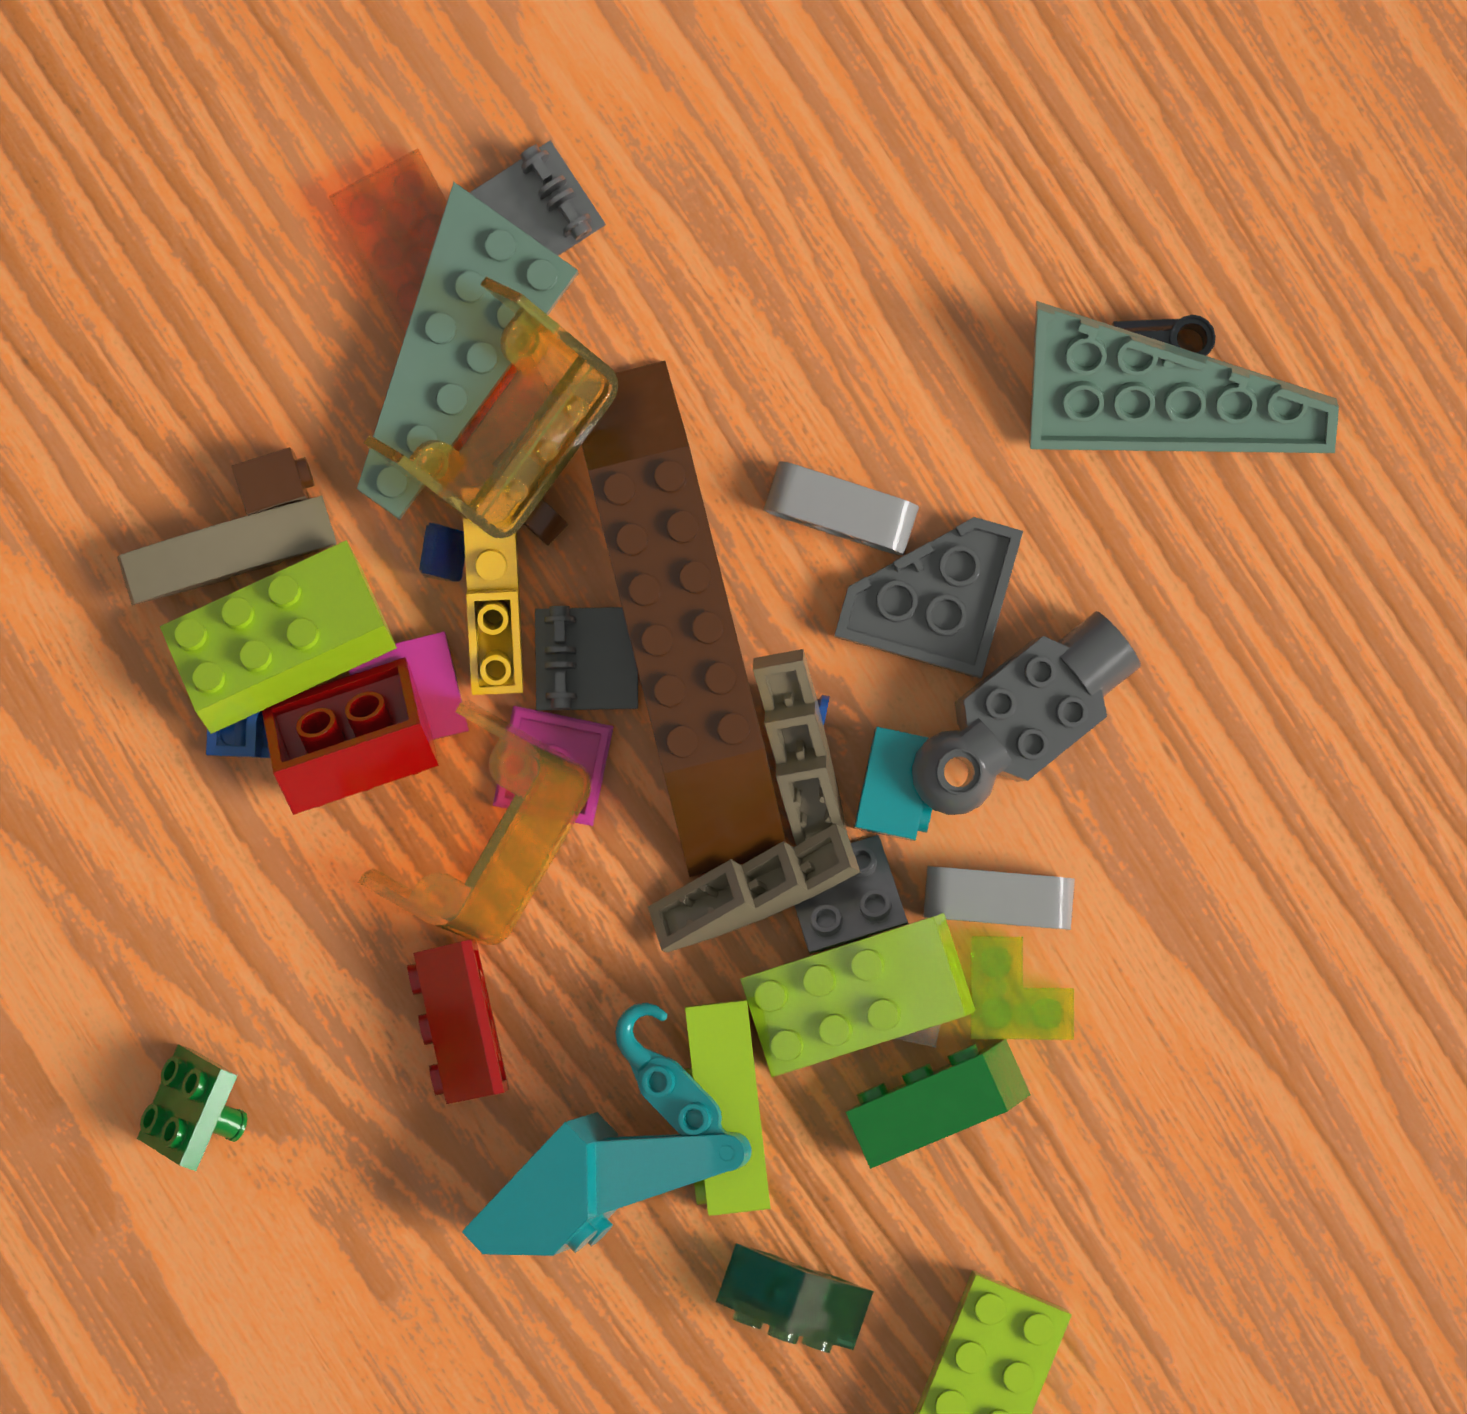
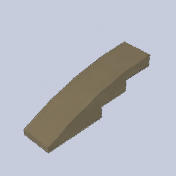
(226, 550)
(798, 744)
(750, 892)

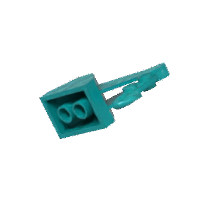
(590, 1171)

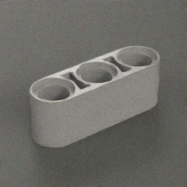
(841, 508)
(999, 897)

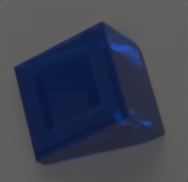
(442, 553)

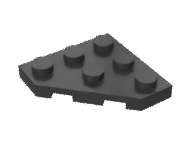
(936, 600)

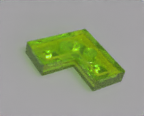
(1003, 1004)

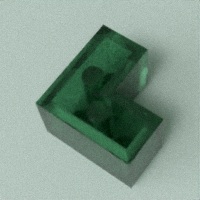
(793, 1300)

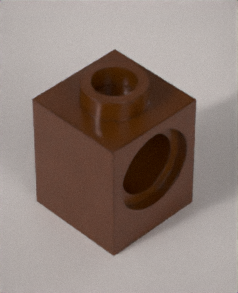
(272, 480)

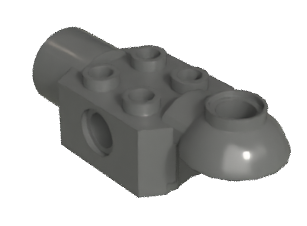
(1025, 713)

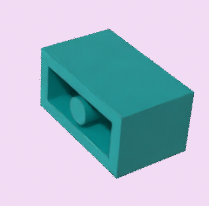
(888, 797)

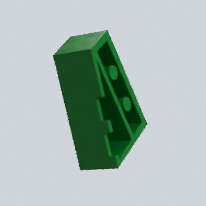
(937, 1102)

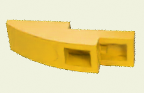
(493, 612)

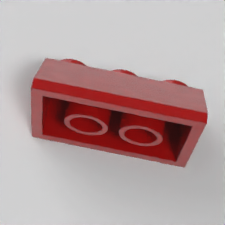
(349, 736)
(458, 1022)

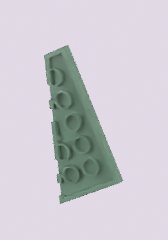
(454, 337)
(1139, 394)

